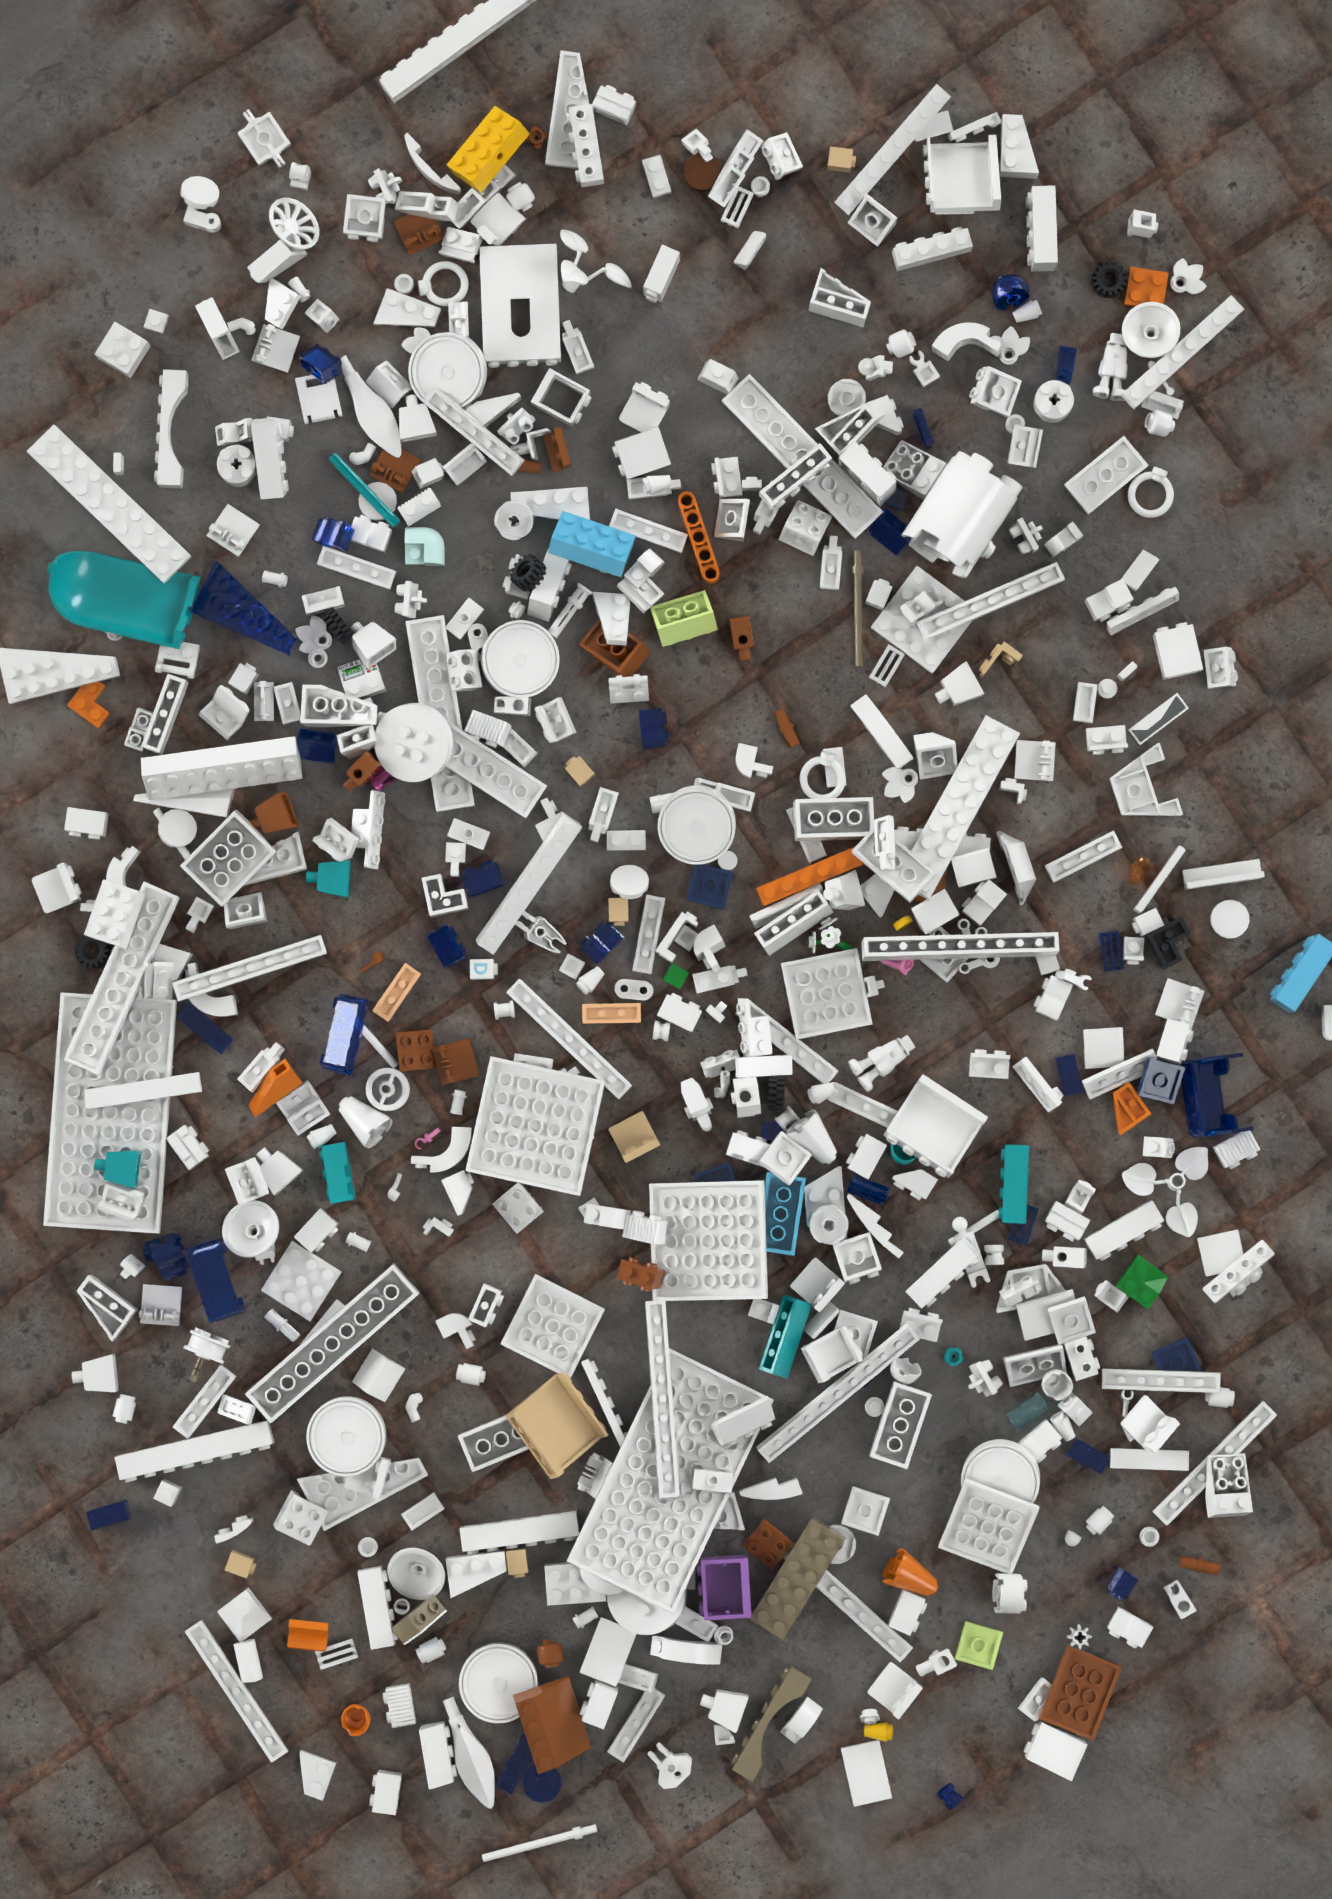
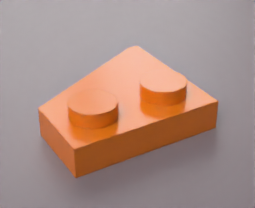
(1128, 1108)

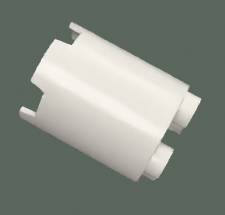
(962, 512)

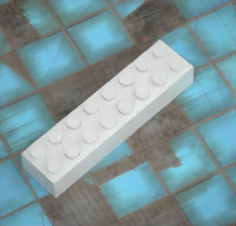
(221, 768)

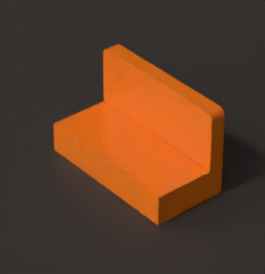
(308, 1635)

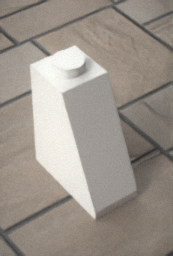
(275, 261)
(217, 328)

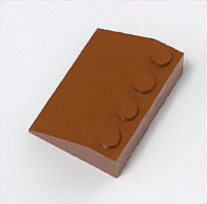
(552, 1723)

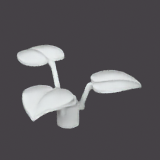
(574, 277)
(1194, 1165)

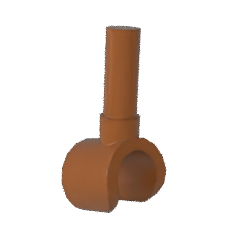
(378, 958)

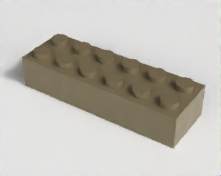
(798, 1578)

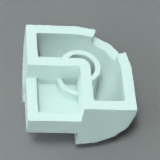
(424, 547)

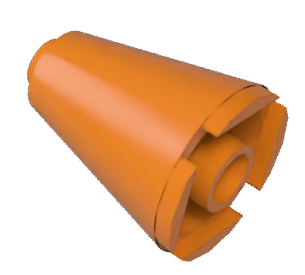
(909, 1575)

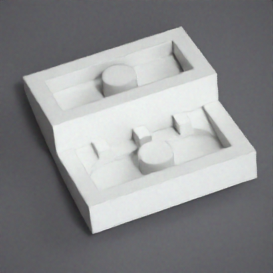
(499, 218)
(1103, 1047)
(303, 1107)
(1220, 1251)

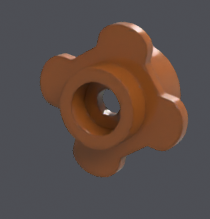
(535, 131)

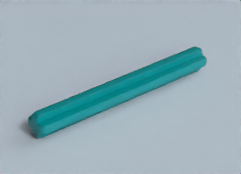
(364, 490)

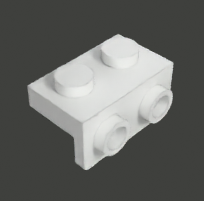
(555, 720)
(336, 840)
(121, 1201)

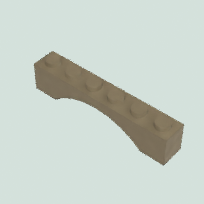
(792, 1686)

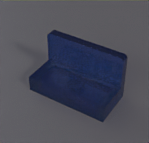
(888, 531)
(317, 745)

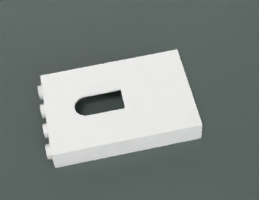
(520, 274)

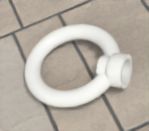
(425, 286)
(1158, 475)
(827, 759)

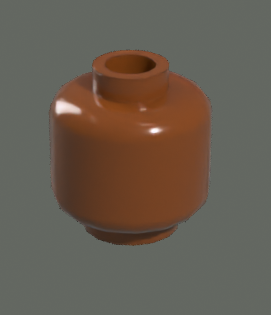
(550, 1653)

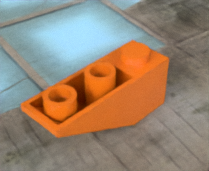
(276, 1084)

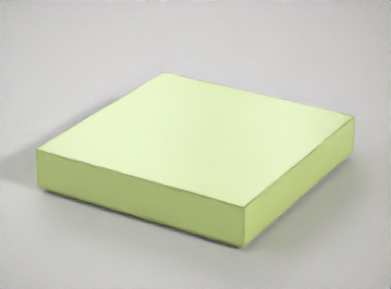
(978, 1645)

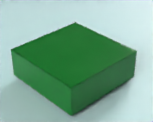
(675, 976)

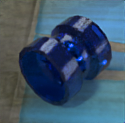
(770, 1130)
(949, 1796)

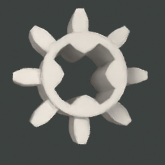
(1083, 1640)

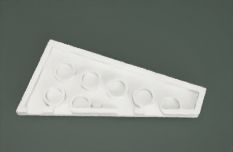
(569, 92)
(41, 673)

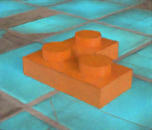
(84, 703)

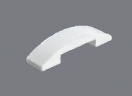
(445, 183)

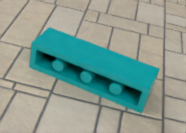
(1015, 1184)
(785, 1336)

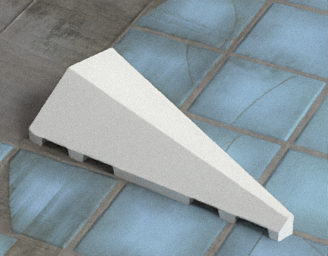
(210, 803)

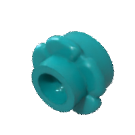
(958, 1356)

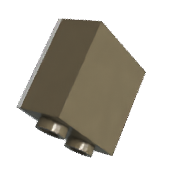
(419, 1619)

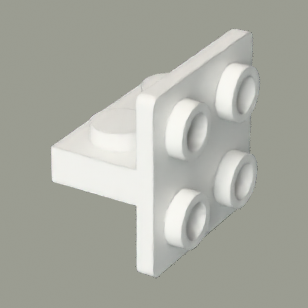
(247, 1181)

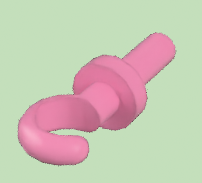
(428, 1137)

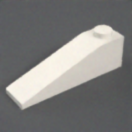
(334, 709)

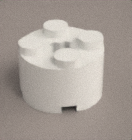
(1043, 405)
(227, 460)
(1009, 1593)

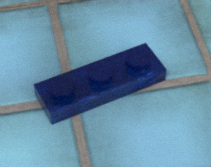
(205, 1028)

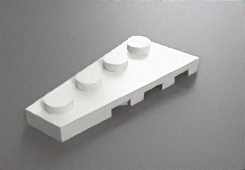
(552, 502)
(287, 860)

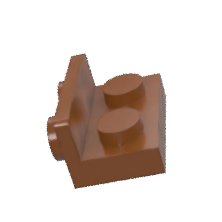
(557, 450)

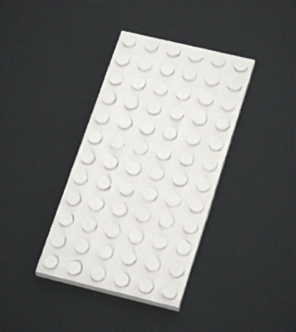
(83, 1135)
(655, 1542)

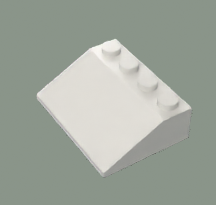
(228, 858)

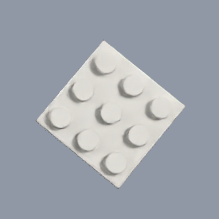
(301, 1281)

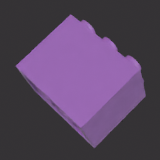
(724, 1587)

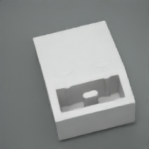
(914, 468)
(1227, 1486)

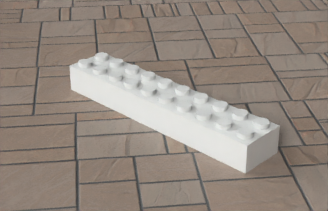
(332, 1343)

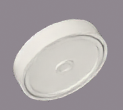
(451, 365)
(520, 659)
(413, 742)
(696, 824)
(346, 1436)
(1004, 1467)
(642, 1616)
(493, 1677)

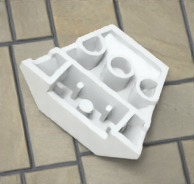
(1019, 865)

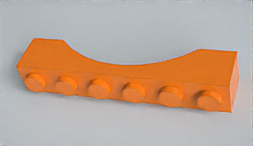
(808, 877)

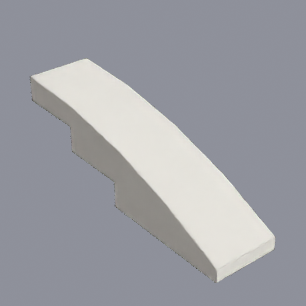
(735, 167)
(474, 200)
(882, 732)
(869, 1219)

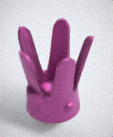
(379, 782)

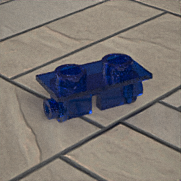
(176, 1238)

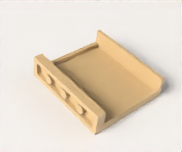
(556, 1424)

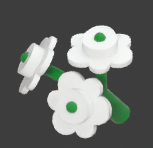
(829, 937)

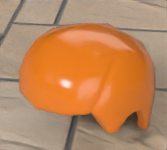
(355, 1719)

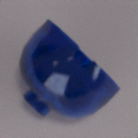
(1009, 290)

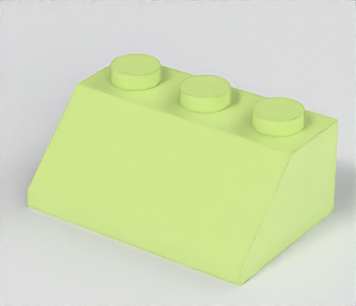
(684, 618)

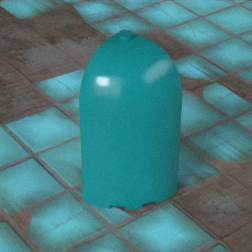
(122, 597)

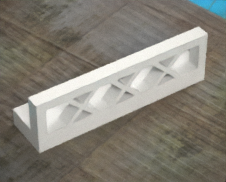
(1222, 874)

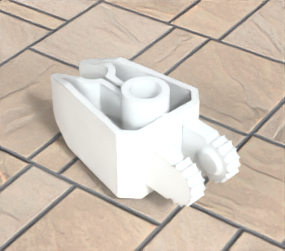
(539, 931)
(697, 1105)

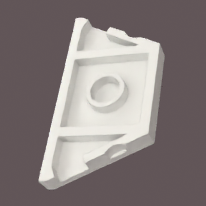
(825, 1191)
(1047, 1282)

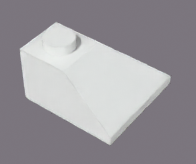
(935, 755)
(459, 1190)
(244, 1615)

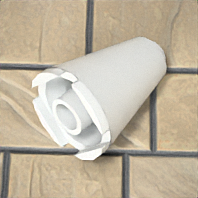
(364, 1121)
(812, 1136)

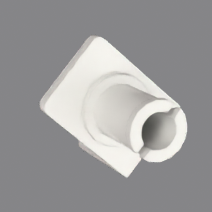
(529, 446)
(936, 1663)

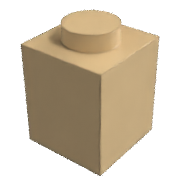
(841, 159)
(579, 771)
(618, 911)
(517, 1562)
(240, 1564)

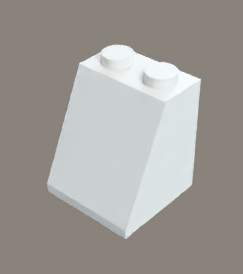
(1055, 1749)

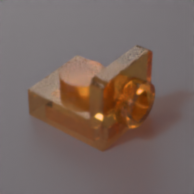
(1137, 873)

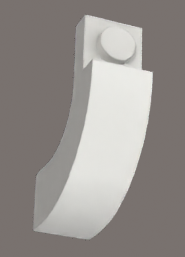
(964, 334)
(117, 869)
(214, 1006)
(459, 1146)
(686, 1651)

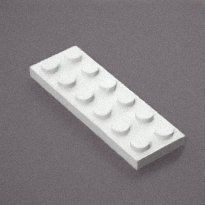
(493, 773)

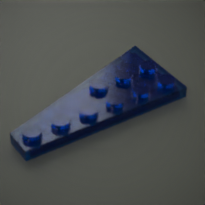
(235, 608)

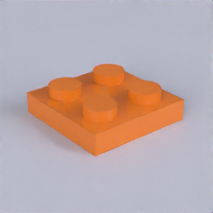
(1145, 286)

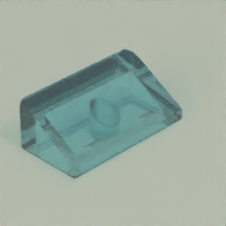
(1027, 1411)

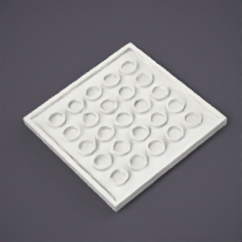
(535, 1126)
(711, 1240)

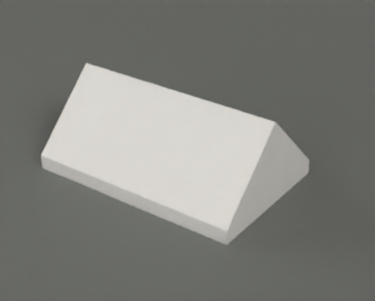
(1034, 1364)

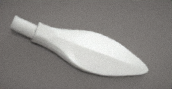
(372, 412)
(471, 1757)

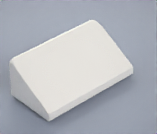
(750, 249)
(1139, 570)
(821, 1320)

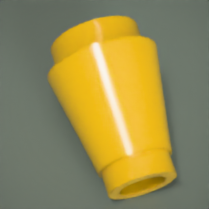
(879, 1731)

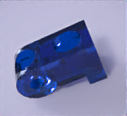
(1065, 364)

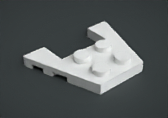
(1135, 791)

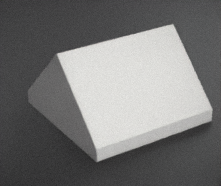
(872, 220)
(732, 519)
(973, 868)
(244, 911)
(934, 912)
(378, 1375)

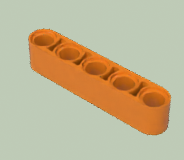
(698, 528)

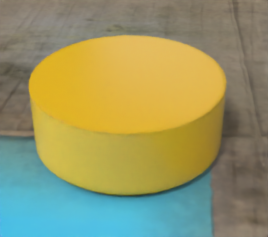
(903, 922)

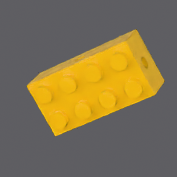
(488, 149)

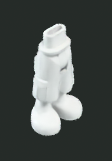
(1113, 367)
(884, 1059)

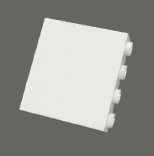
(962, 176)
(935, 1126)

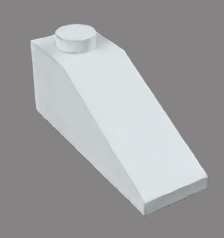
(490, 409)

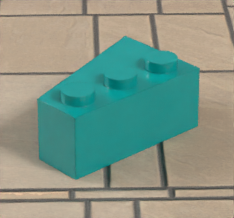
(337, 1173)

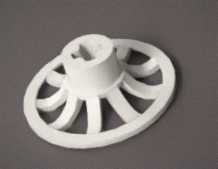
(289, 227)

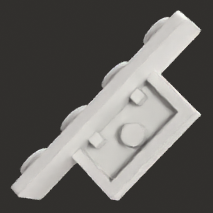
(368, 828)
(754, 1031)
(1240, 1273)

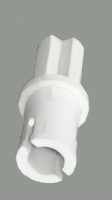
(281, 1325)

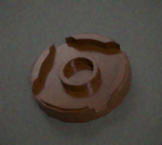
(701, 174)

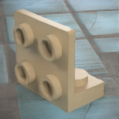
(1009, 656)
(634, 1136)

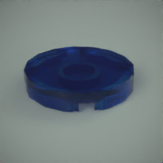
(541, 1786)

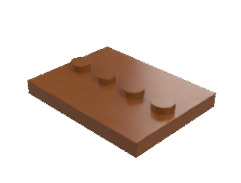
(1080, 1692)

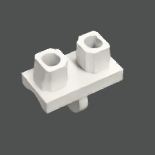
(388, 184)
(458, 318)
(875, 367)
(516, 425)
(1021, 528)
(412, 599)
(981, 1380)

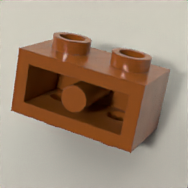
(646, 1275)

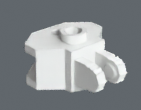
(669, 1765)

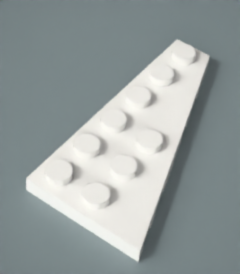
(341, 1503)

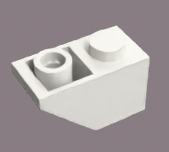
(889, 421)
(916, 1181)

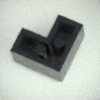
(1163, 941)

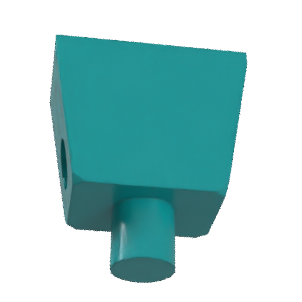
(332, 878)
(121, 1167)

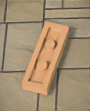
(396, 992)
(611, 1013)

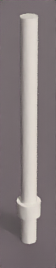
(576, 1833)

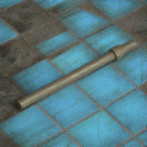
(857, 571)

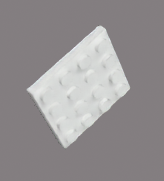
(907, 635)
(826, 993)
(552, 1326)
(988, 1526)

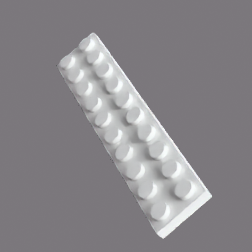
(789, 444)
(109, 504)
(428, 653)
(963, 798)
(120, 982)

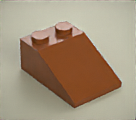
(617, 658)

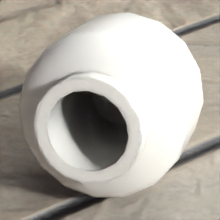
(520, 196)
(901, 343)
(1159, 423)

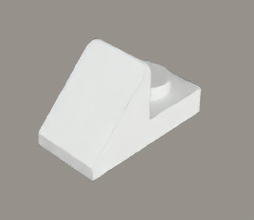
(763, 1310)

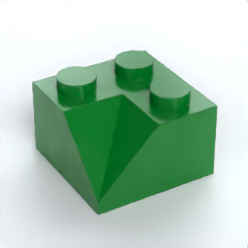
(1141, 1281)

